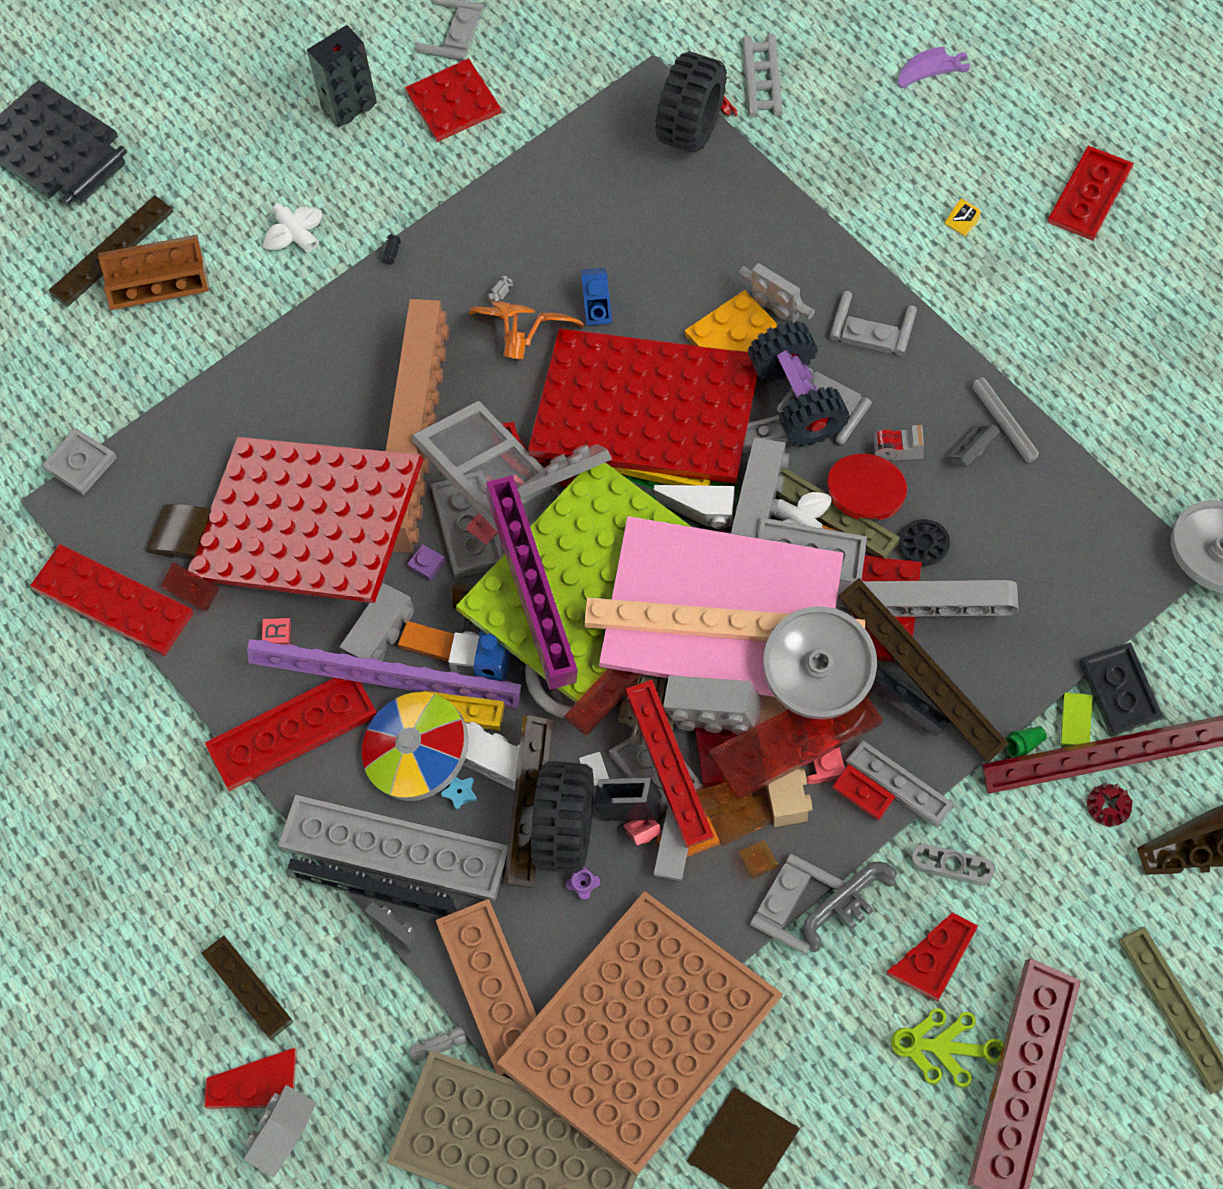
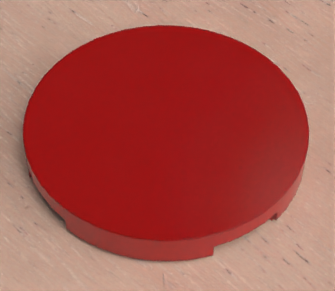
(866, 486)

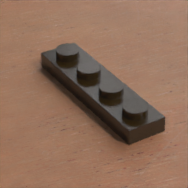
(247, 987)

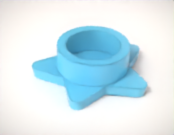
(462, 798)

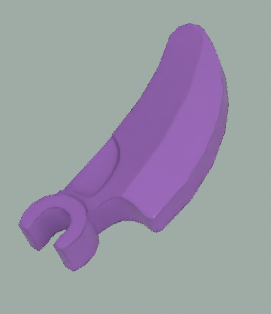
(931, 63)

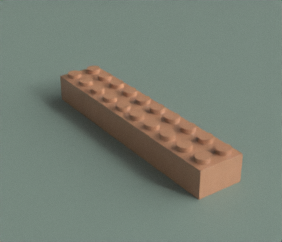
(415, 399)

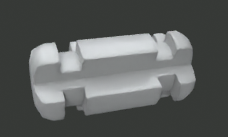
(500, 289)

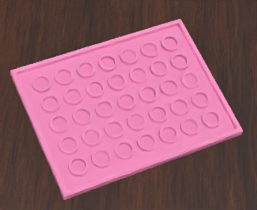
(715, 571)

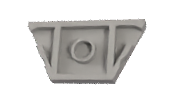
(565, 467)

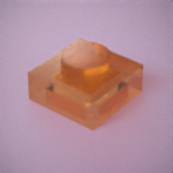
(758, 859)

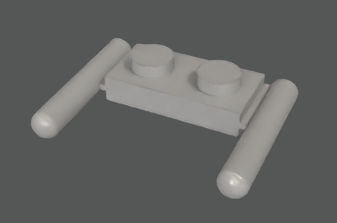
(460, 32)
(869, 333)
(854, 402)
(784, 897)

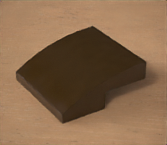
(179, 530)

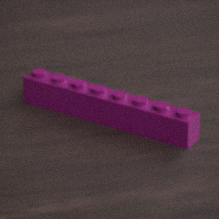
(531, 582)

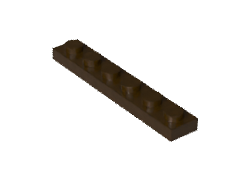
(127, 235)
(533, 753)

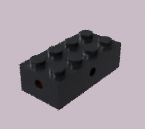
(342, 76)

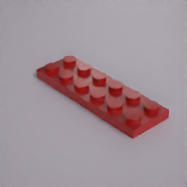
(112, 599)
(290, 730)

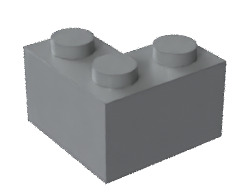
(279, 1130)

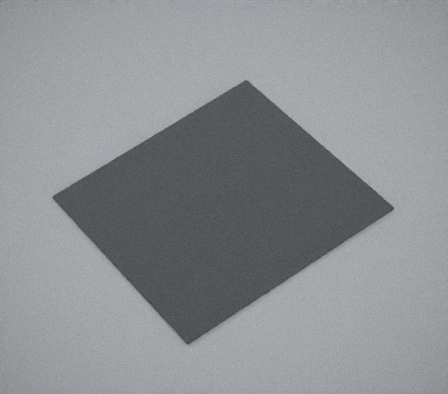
(672, 242)

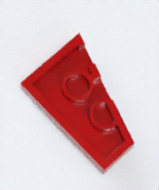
(935, 958)
(251, 1083)

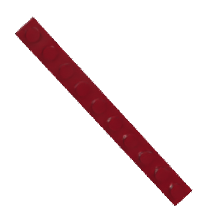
(1103, 754)

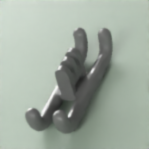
(847, 901)

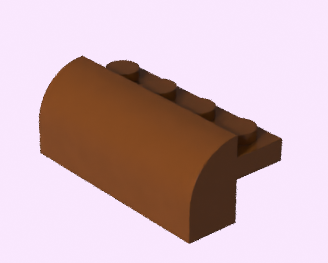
(154, 272)

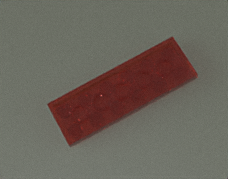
(786, 745)

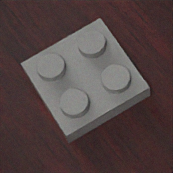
(79, 461)

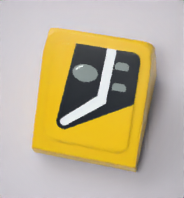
(963, 217)

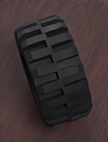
(690, 101)
(562, 816)

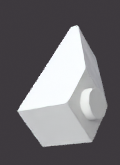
(705, 504)

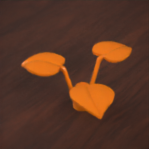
(514, 339)

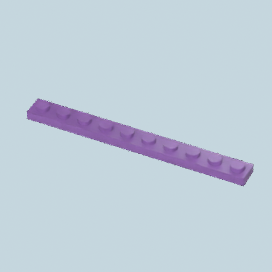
(380, 673)

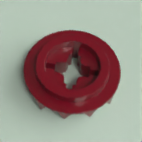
(1109, 816)

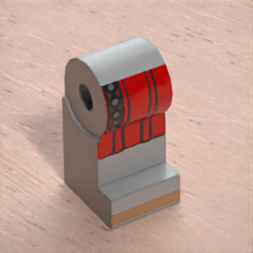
(900, 444)

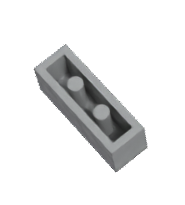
(379, 624)

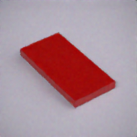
(1090, 193)

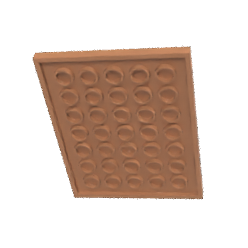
(639, 1032)

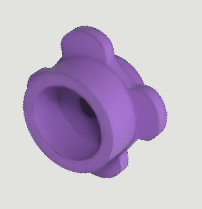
(583, 890)

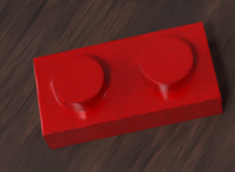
(863, 792)

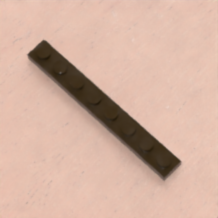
(923, 670)

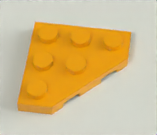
(731, 325)

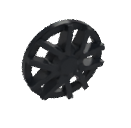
(924, 542)

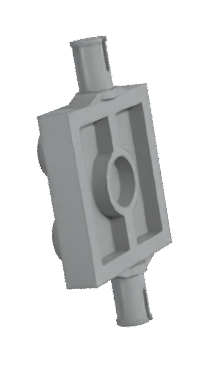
(776, 293)

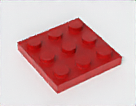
(453, 100)

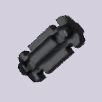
(390, 249)

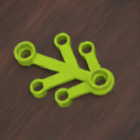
(943, 1047)

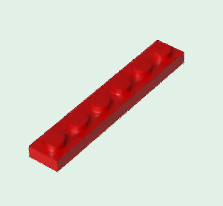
(669, 764)

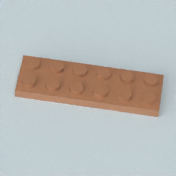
(488, 977)

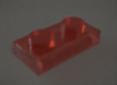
(190, 586)

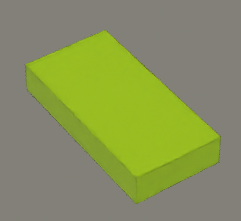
(1076, 719)

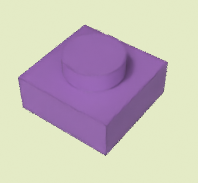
(426, 562)

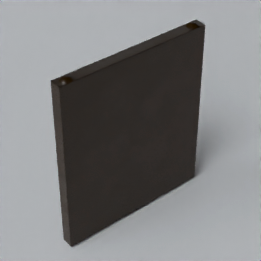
(743, 1143)

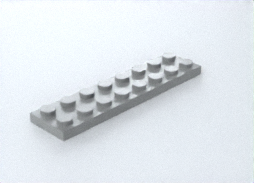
(394, 848)

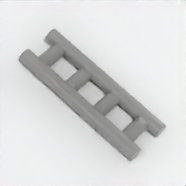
(753, 85)

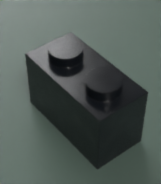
(627, 799)

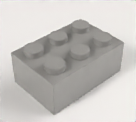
(712, 704)

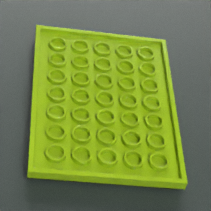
(580, 554)

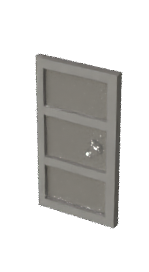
(478, 449)

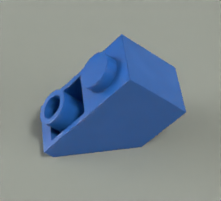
(596, 296)

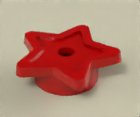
(727, 108)

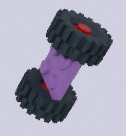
(816, 411)

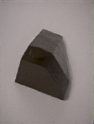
(1186, 846)

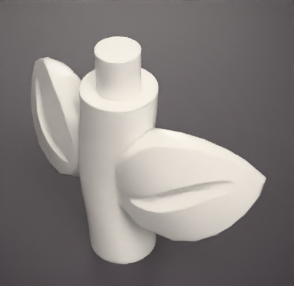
(293, 228)
(808, 508)

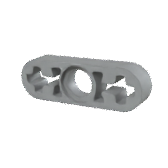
(946, 854)

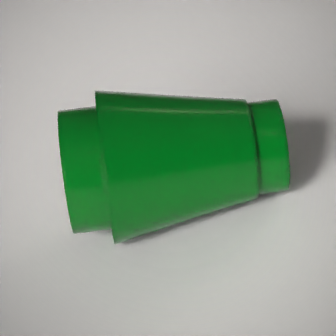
(1025, 740)

